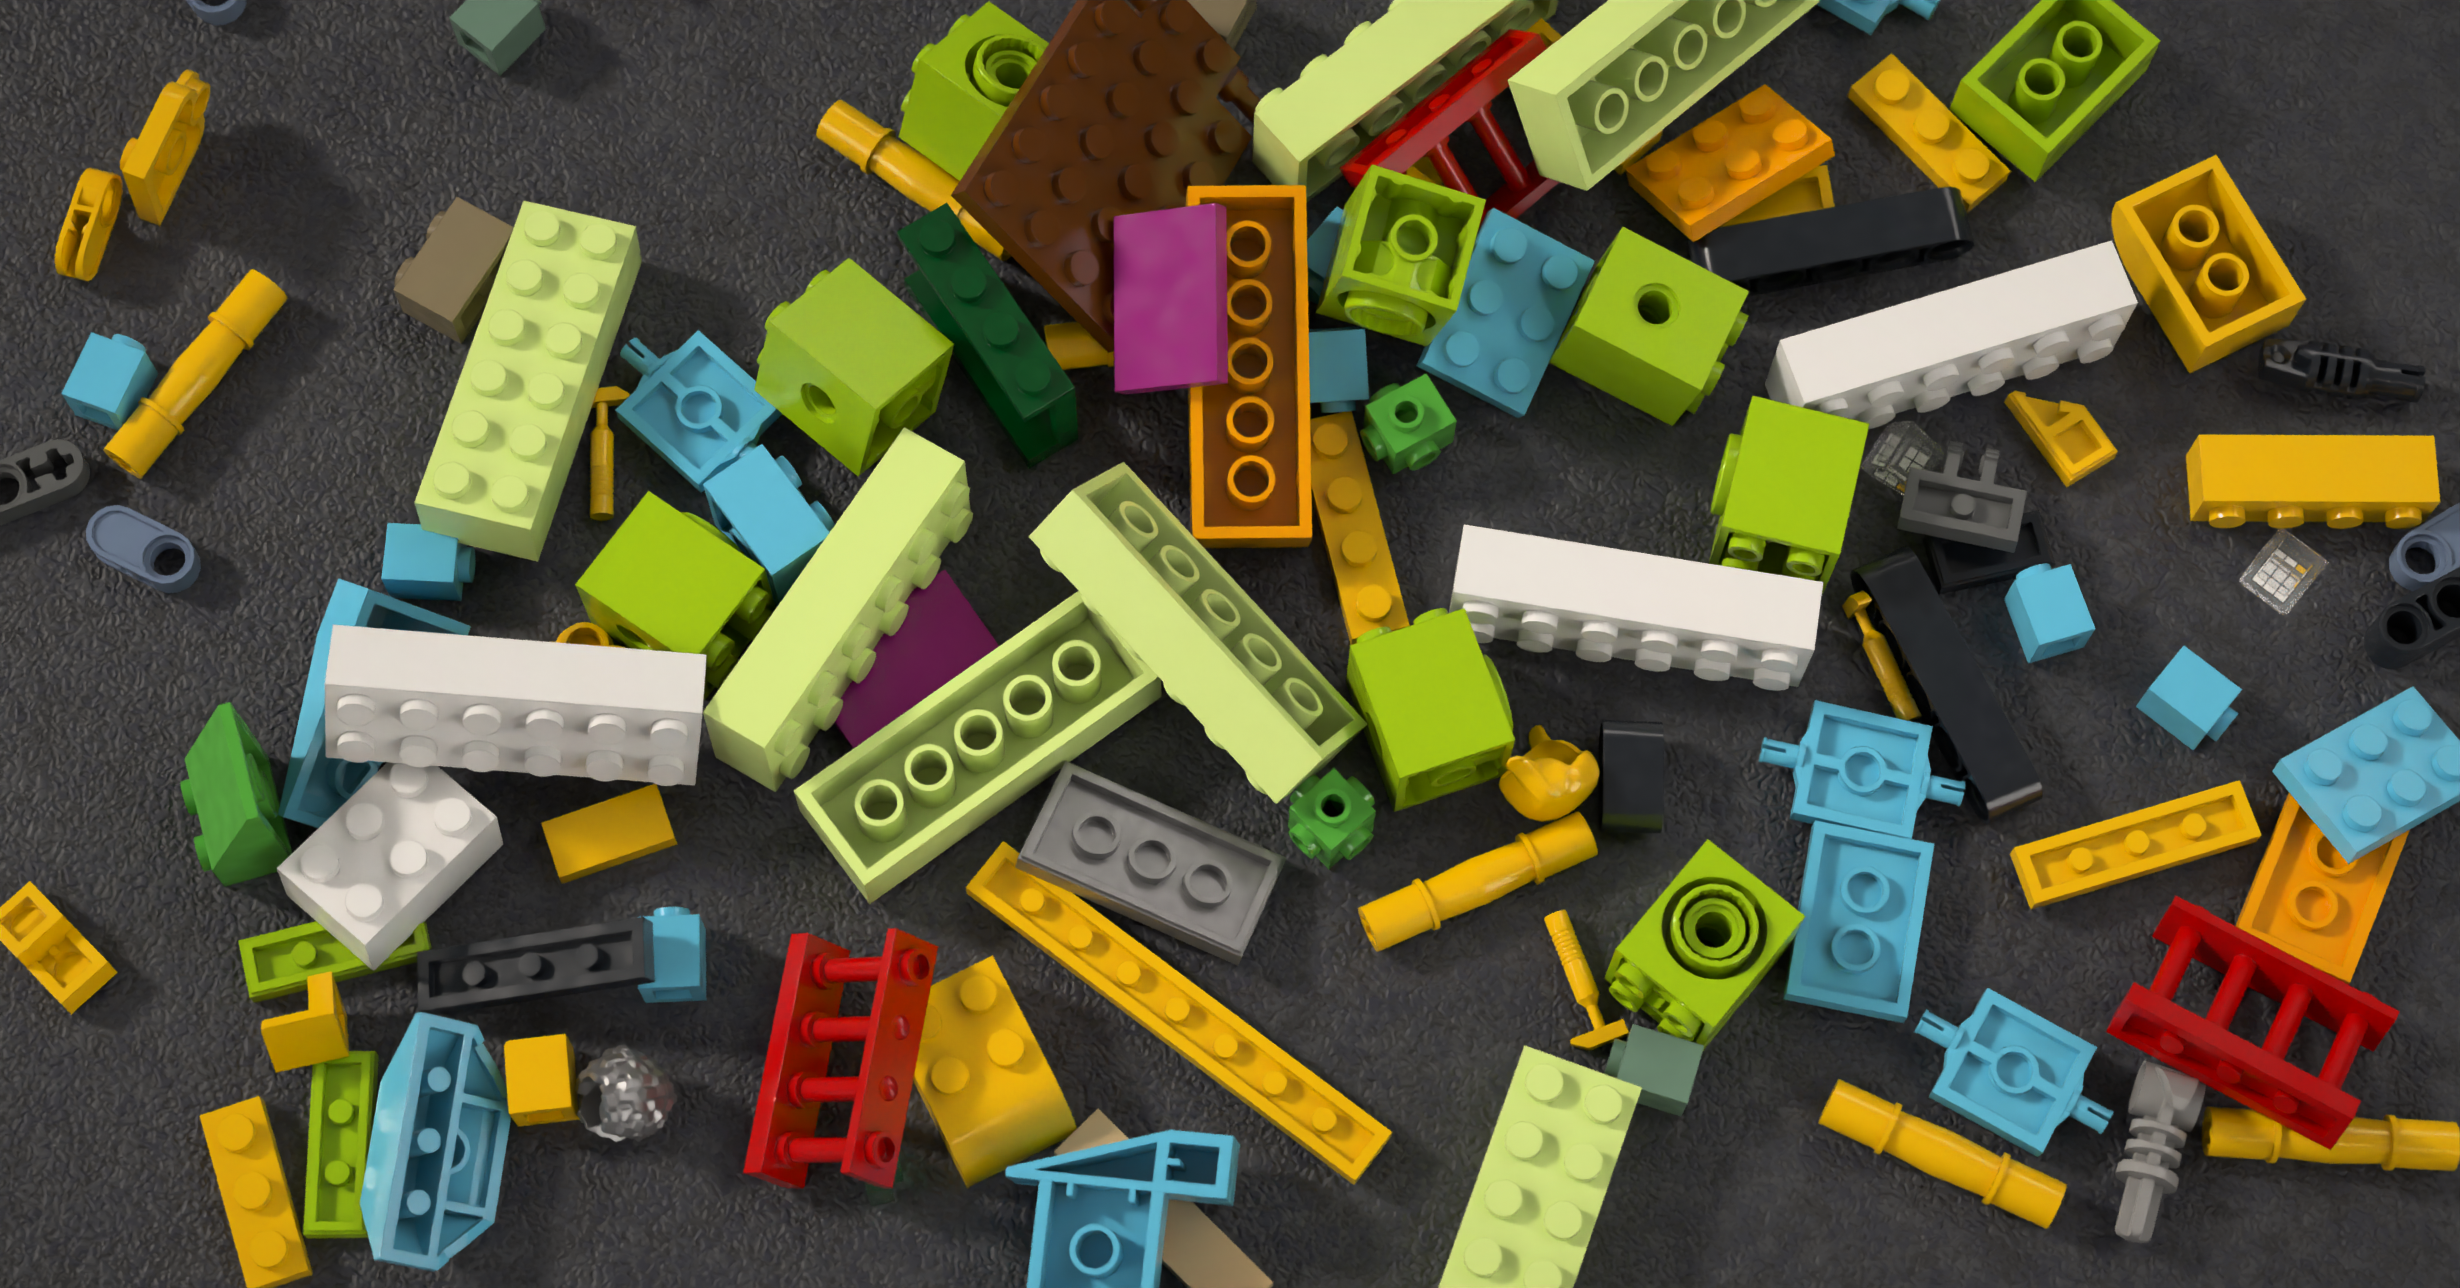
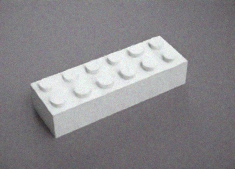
(1958, 339)
(1636, 607)
(513, 705)

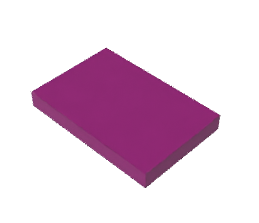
(1170, 299)
(928, 650)

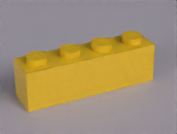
(2312, 480)

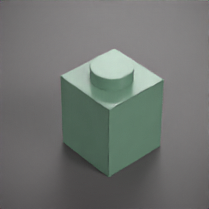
(497, 29)
(1658, 1064)

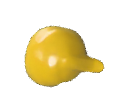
(1549, 777)

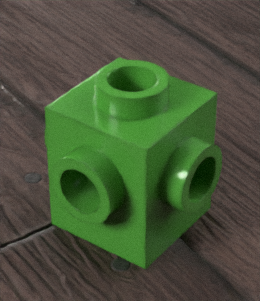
(1407, 425)
(1331, 836)

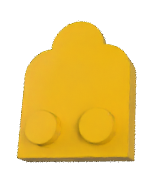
(165, 146)

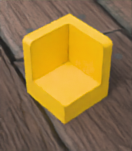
(311, 1034)
(541, 1080)

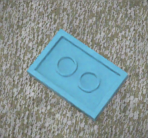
(1508, 313)
(2376, 774)
(1861, 921)

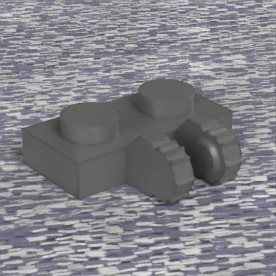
(1963, 507)

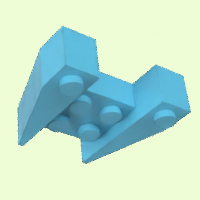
(1108, 1205)

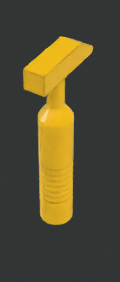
(603, 454)
(1882, 659)
(1582, 983)

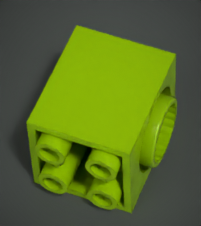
(967, 86)
(1400, 255)
(1651, 328)
(852, 365)
(1786, 490)
(677, 588)
(1430, 707)
(1679, 978)

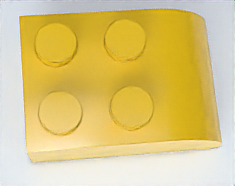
(2204, 264)
(986, 1075)

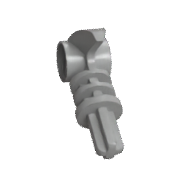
(2166, 1103)

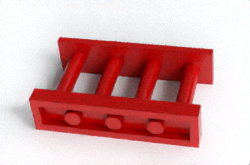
(1456, 101)
(800, 1053)
(2231, 1064)

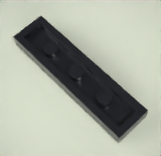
(536, 966)

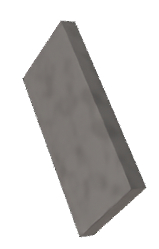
(1150, 862)

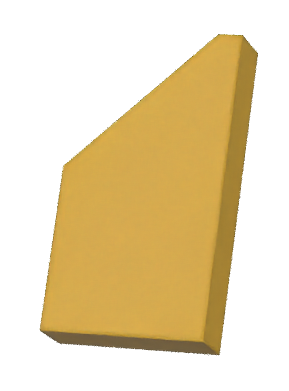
(2063, 435)

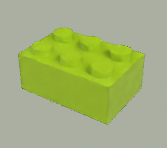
(2053, 79)

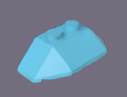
(435, 1145)

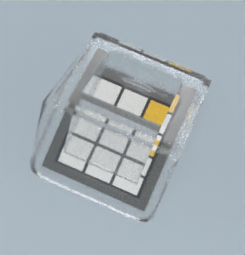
(1898, 449)
(2283, 571)

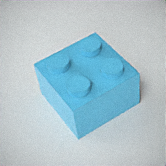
(767, 516)

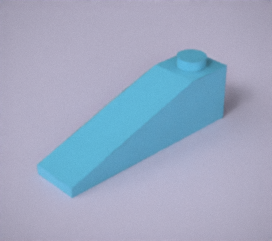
(319, 784)

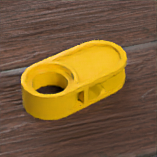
(88, 224)

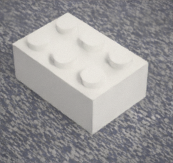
(390, 858)

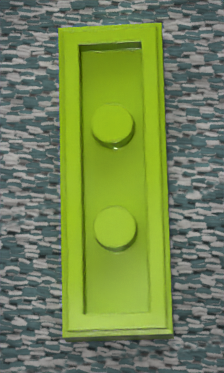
(283, 959)
(339, 1144)

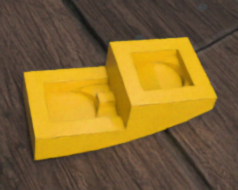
(52, 948)

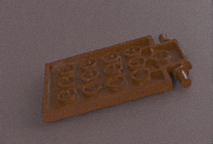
(1103, 130)

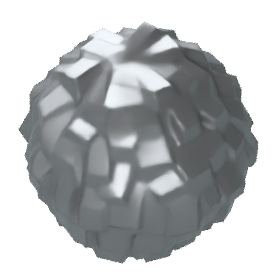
(624, 1095)

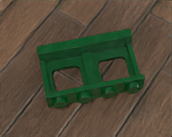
(990, 336)

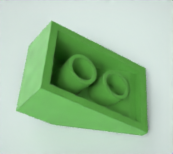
(234, 800)

